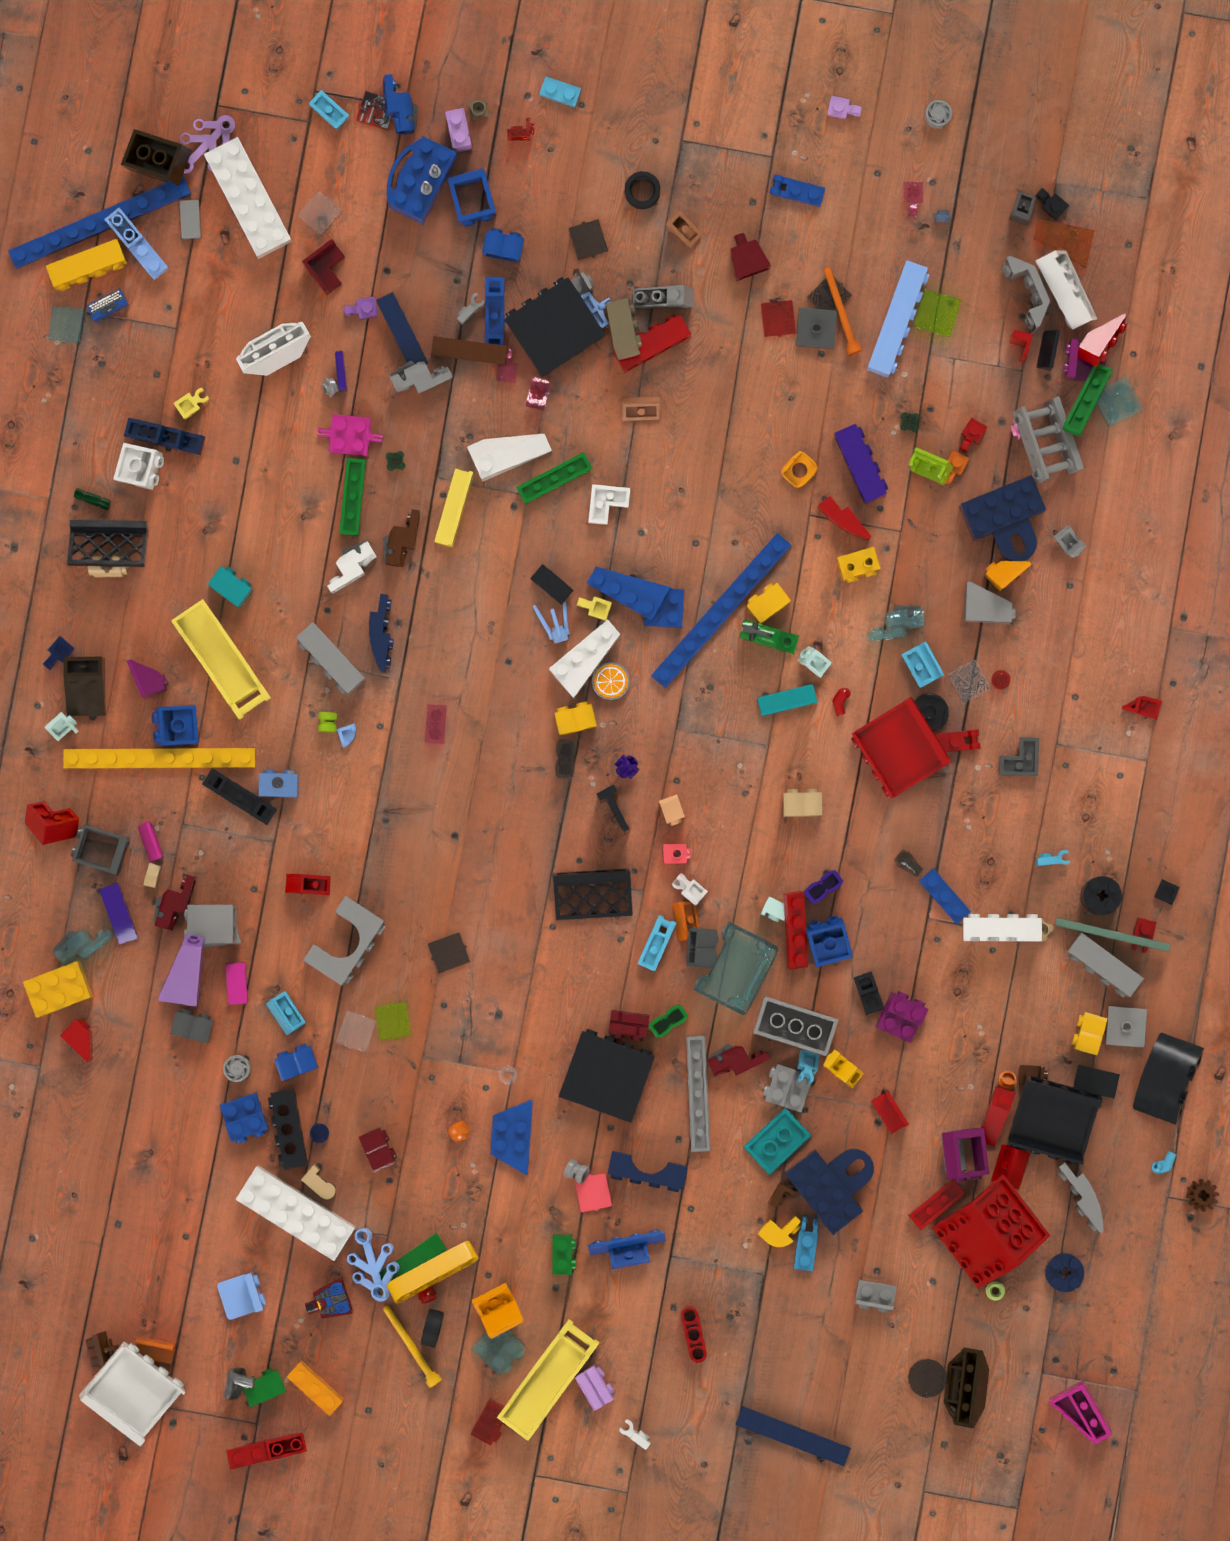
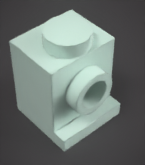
(774, 909)

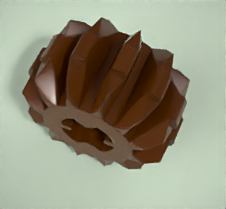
(1197, 1200)

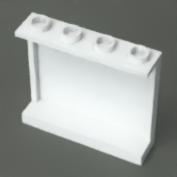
(131, 1392)

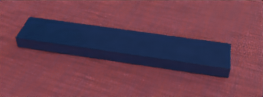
(793, 1436)

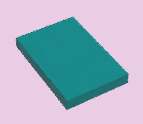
(777, 1141)

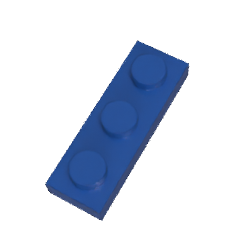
(944, 896)

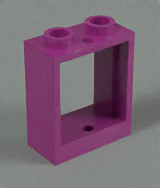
(952, 1155)

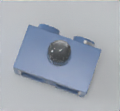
(279, 784)

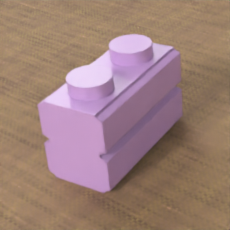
(458, 130)
(594, 1387)

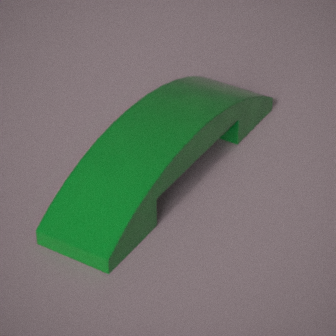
(422, 1253)

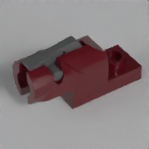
(172, 903)
(736, 1059)

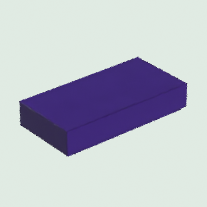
(341, 374)

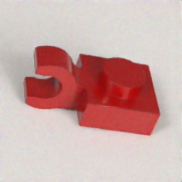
(972, 432)

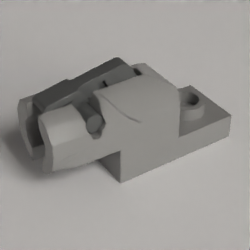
(419, 376)

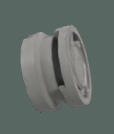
(938, 114)
(237, 1068)

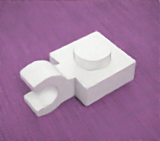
(691, 890)
(640, 1438)

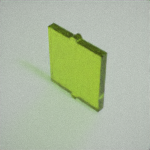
(393, 1021)

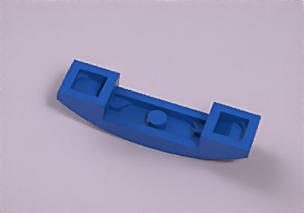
(494, 310)

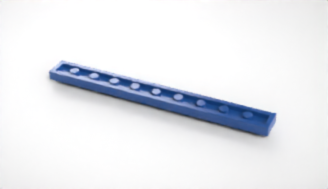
(95, 223)
(721, 610)

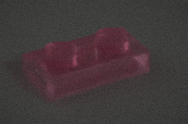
(435, 724)

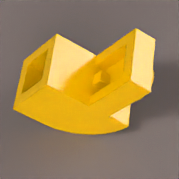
(843, 1068)
(779, 1237)

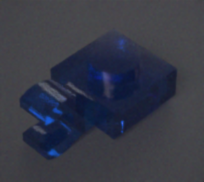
(58, 650)

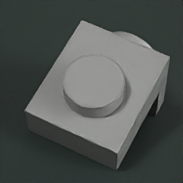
(1069, 542)

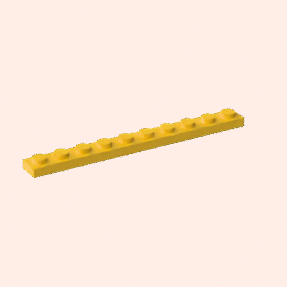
(159, 758)

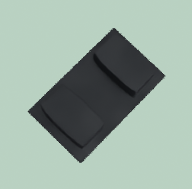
(1096, 1081)

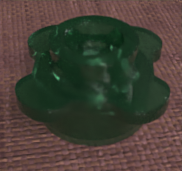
(912, 417)
(391, 457)

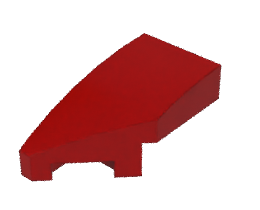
(1144, 706)

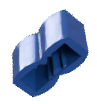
(503, 245)
(296, 1063)

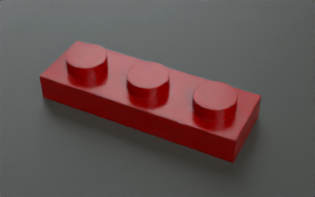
(936, 1204)

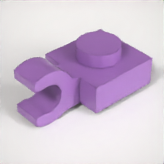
(365, 308)

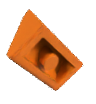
(686, 917)

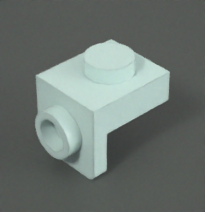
(61, 726)

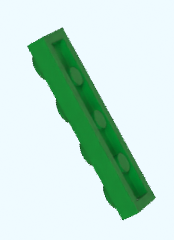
(1087, 400)
(554, 478)
(352, 497)

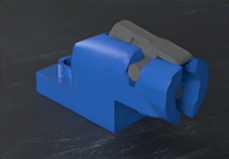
(400, 107)

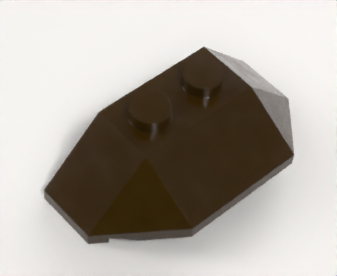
(966, 1387)

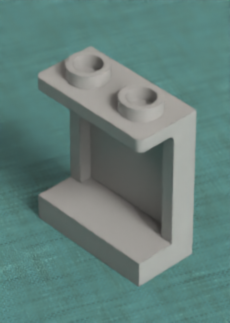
(213, 922)

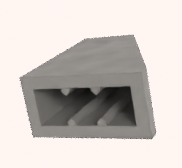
(986, 606)

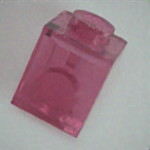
(538, 393)

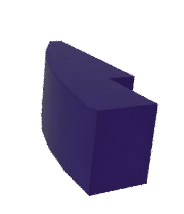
(118, 913)

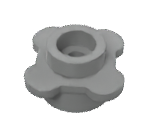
(329, 387)

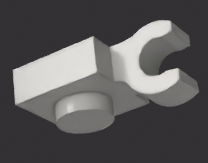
(466, 314)

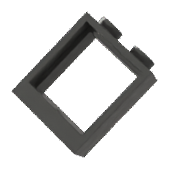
(118, 856)

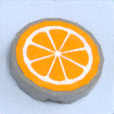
(610, 681)

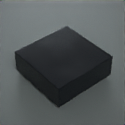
(1166, 892)

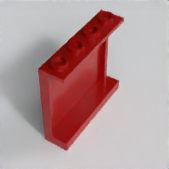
(900, 748)

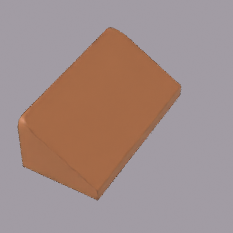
(640, 408)

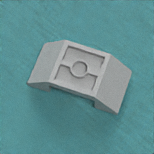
(1014, 269)

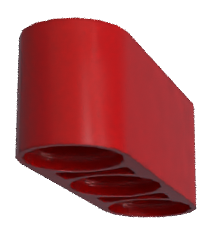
(693, 1343)

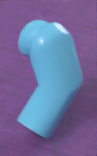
(1164, 1165)

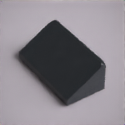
(1048, 349)

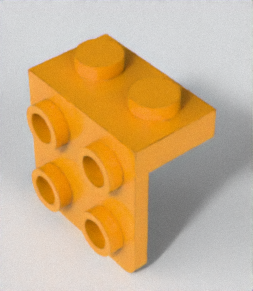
(498, 1310)

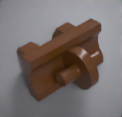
(103, 1347)

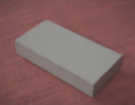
(190, 219)

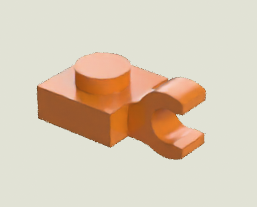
(958, 462)

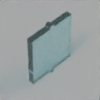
(66, 324)

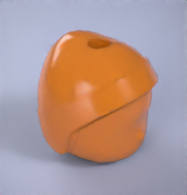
(459, 1131)

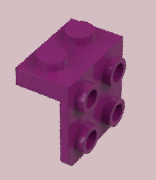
(1076, 368)

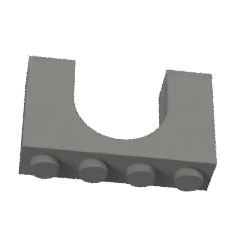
(368, 927)

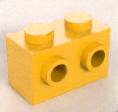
(858, 564)

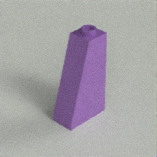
(184, 977)

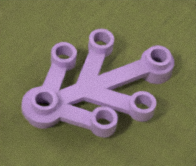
(209, 141)

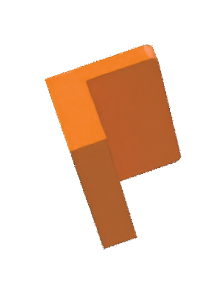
(156, 1349)

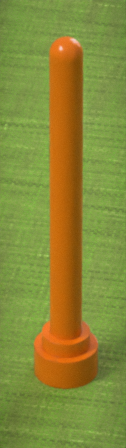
(853, 346)

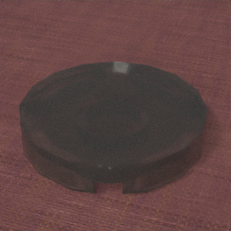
(927, 1378)

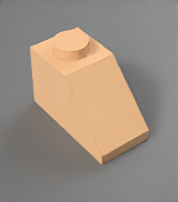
(672, 810)

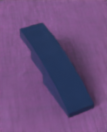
(401, 329)
(164, 436)

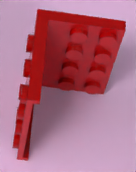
(992, 1233)

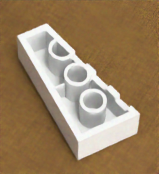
(1067, 289)

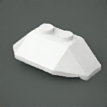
(274, 349)

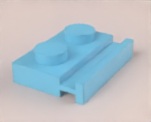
(922, 664)

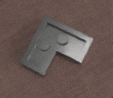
(1026, 763)

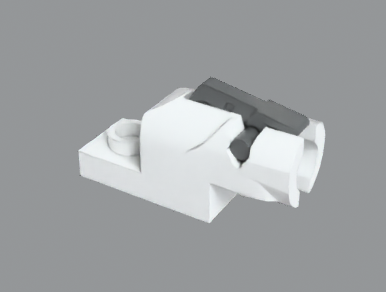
(350, 565)

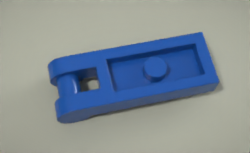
(797, 191)

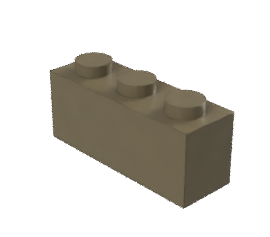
(624, 328)

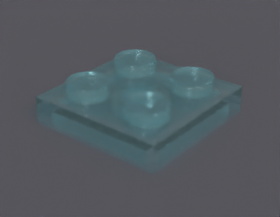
(1118, 402)

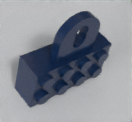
(1005, 514)
(829, 1187)

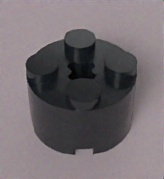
(1111, 891)

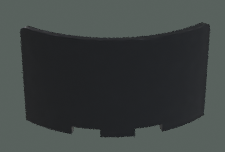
(1166, 1078)

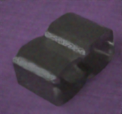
(565, 752)

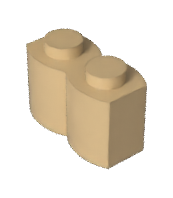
(802, 804)

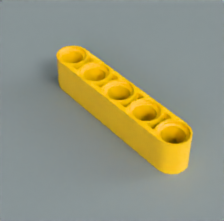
(432, 1271)

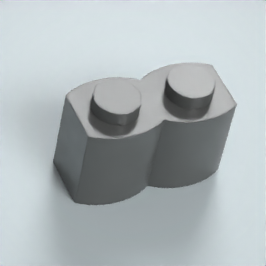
(702, 947)
(191, 1026)

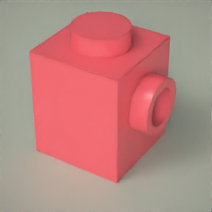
(675, 853)

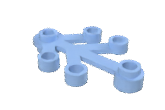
(373, 1267)

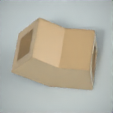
(152, 875)

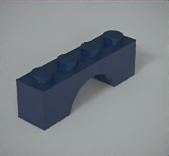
(671, 1176)

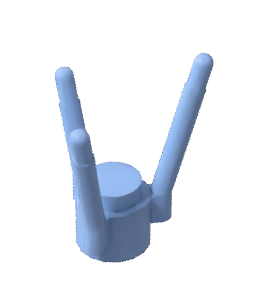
(558, 633)

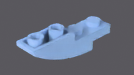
(136, 243)

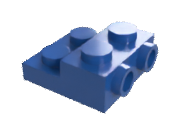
(175, 725)
(828, 941)
(244, 1118)

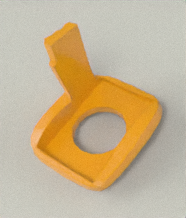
(799, 457)

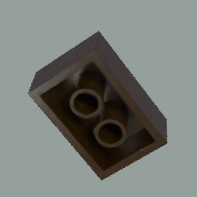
(156, 157)

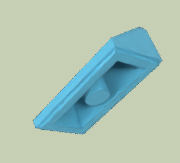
(285, 1013)

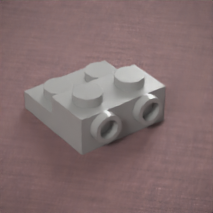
(786, 1089)

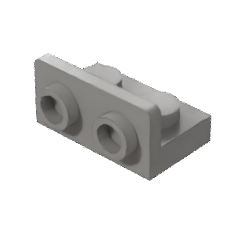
(875, 1295)

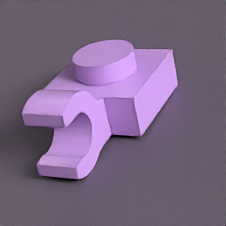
(840, 107)

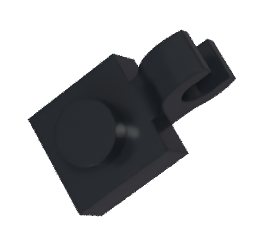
(1053, 205)

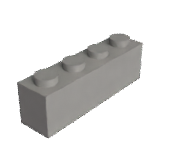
(329, 656)
(1105, 965)

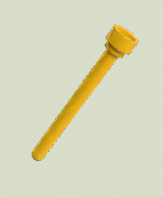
(431, 1377)

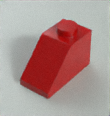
(307, 884)
(80, 1038)

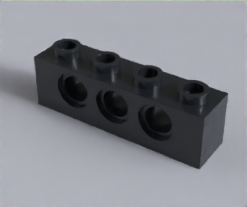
(288, 1098)

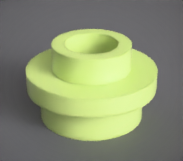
(999, 1295)

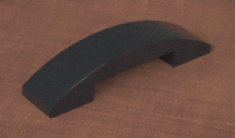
(239, 796)

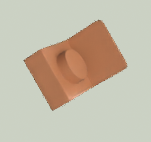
(683, 228)

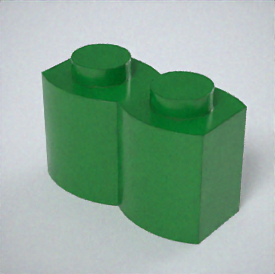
(663, 1024)

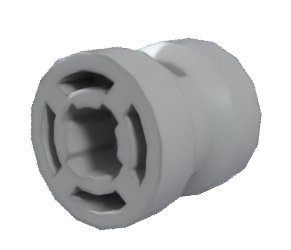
(576, 1171)

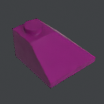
(147, 680)

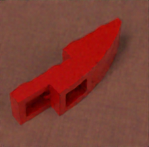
(266, 1450)

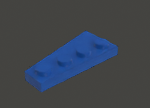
(632, 592)

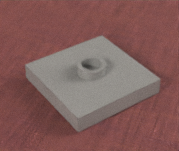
(1126, 1026)

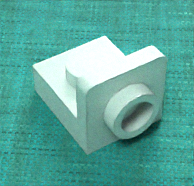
(814, 661)

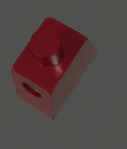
(748, 258)

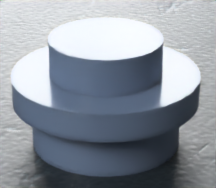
(942, 216)

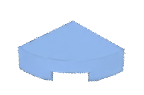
(347, 734)

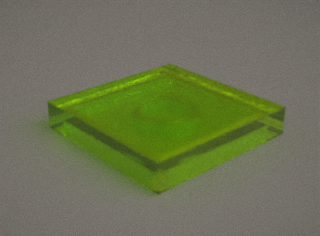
(937, 313)

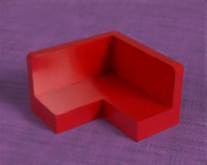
(51, 825)

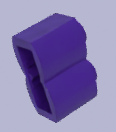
(818, 890)

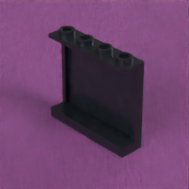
(554, 326)
(607, 1075)
(1054, 1119)

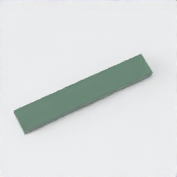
(1112, 934)

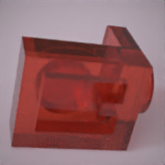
(517, 133)

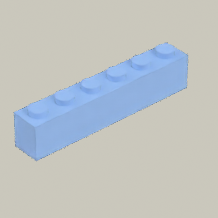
(897, 319)

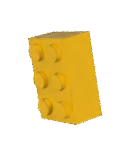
(58, 989)

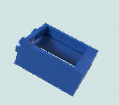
(465, 179)

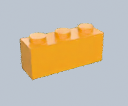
(315, 1388)

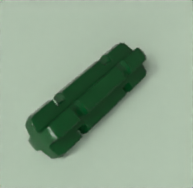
(92, 499)

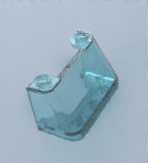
(738, 969)

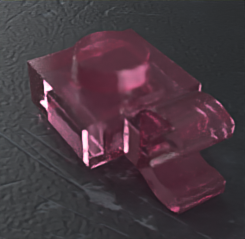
(913, 194)
(507, 372)

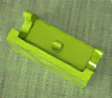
(930, 466)

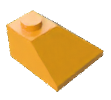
(1005, 572)

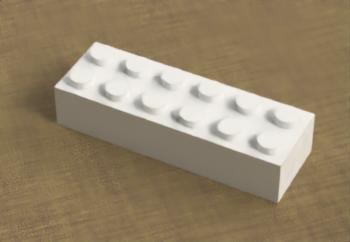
(247, 198)
(295, 1213)

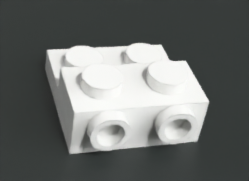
(139, 466)

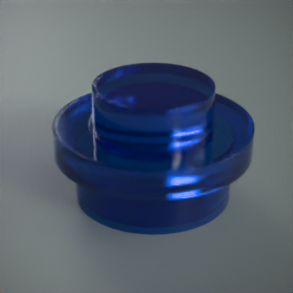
(319, 1133)

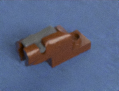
(400, 540)

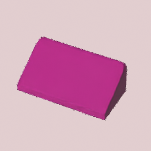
(150, 842)

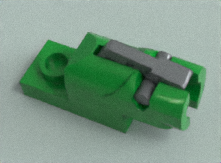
(769, 636)

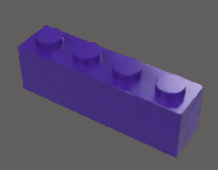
(860, 464)

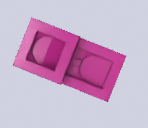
(236, 983)

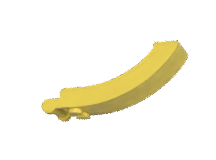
(220, 657)
(546, 1381)

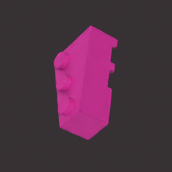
(1082, 1410)

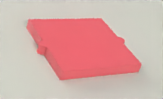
(593, 1193)

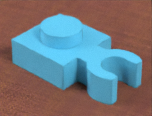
(808, 1063)

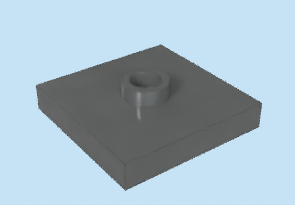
(816, 328)

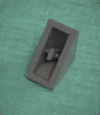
(1022, 208)

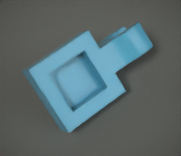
(1046, 859)

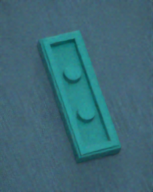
(787, 700)

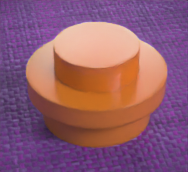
(1007, 1080)

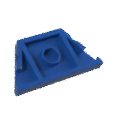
(512, 1136)

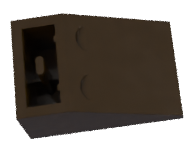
(84, 686)

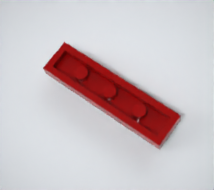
(795, 930)

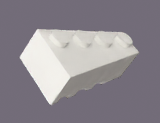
(580, 662)
(1002, 929)

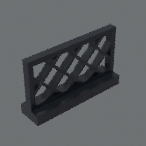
(108, 530)
(607, 795)
(592, 877)

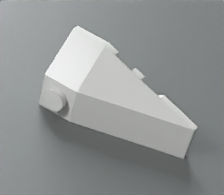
(505, 453)

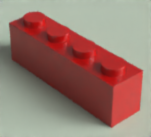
(656, 341)

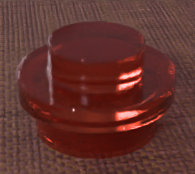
(1000, 679)

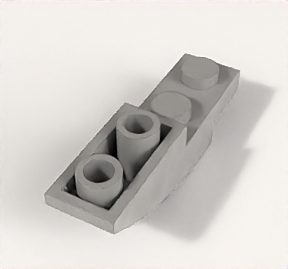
(1088, 1202)

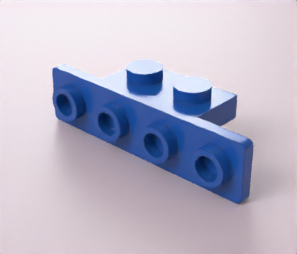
(628, 1250)

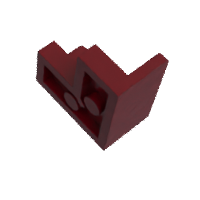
(320, 265)

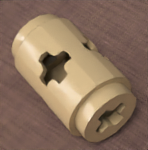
(102, 571)

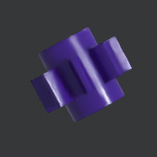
(626, 766)

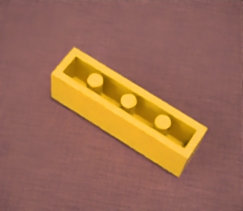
(86, 265)

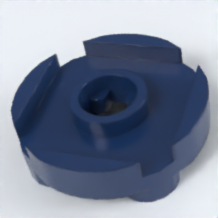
(1056, 1265)

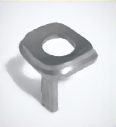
(237, 1376)

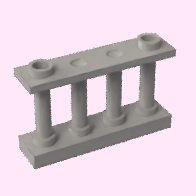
(1065, 440)

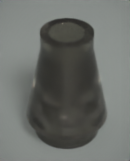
(908, 863)

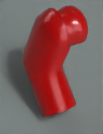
(839, 699)

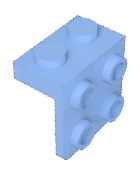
(241, 1295)

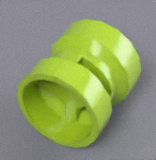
(329, 727)

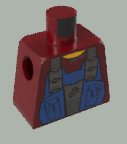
(331, 1300)

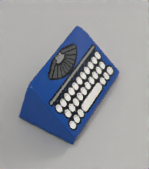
(107, 305)

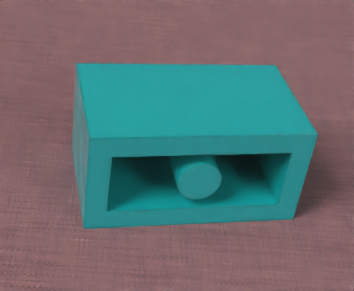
(230, 586)

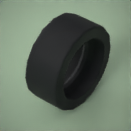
(645, 176)
(432, 1328)

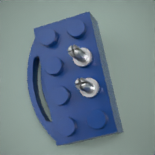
(420, 178)

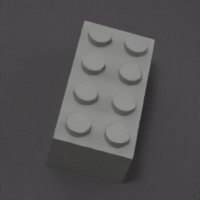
(795, 1026)

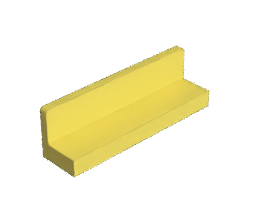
(454, 507)

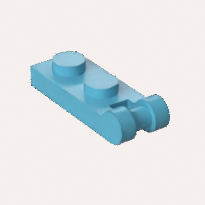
(656, 944)

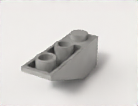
(664, 297)

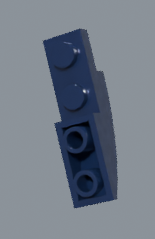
(381, 641)

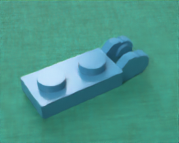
(806, 1245)

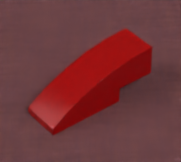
(843, 519)

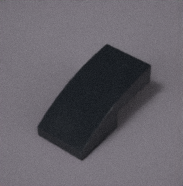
(552, 584)
(868, 993)

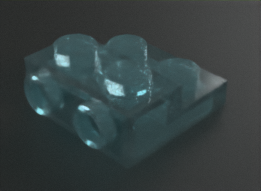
(499, 1351)

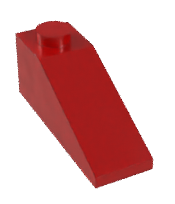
(997, 1114)

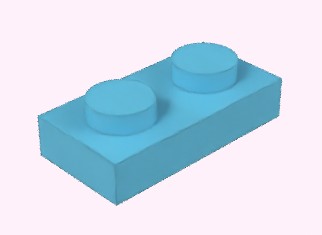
(560, 92)
(329, 110)

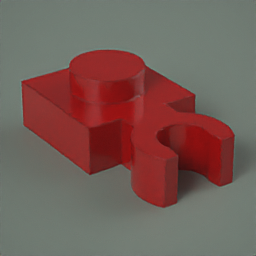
(1145, 929)

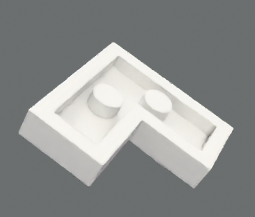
(602, 498)

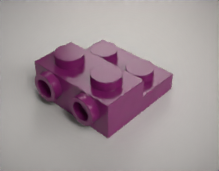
(902, 1016)

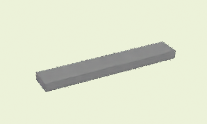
(698, 1093)

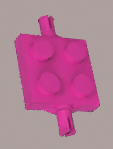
(350, 435)

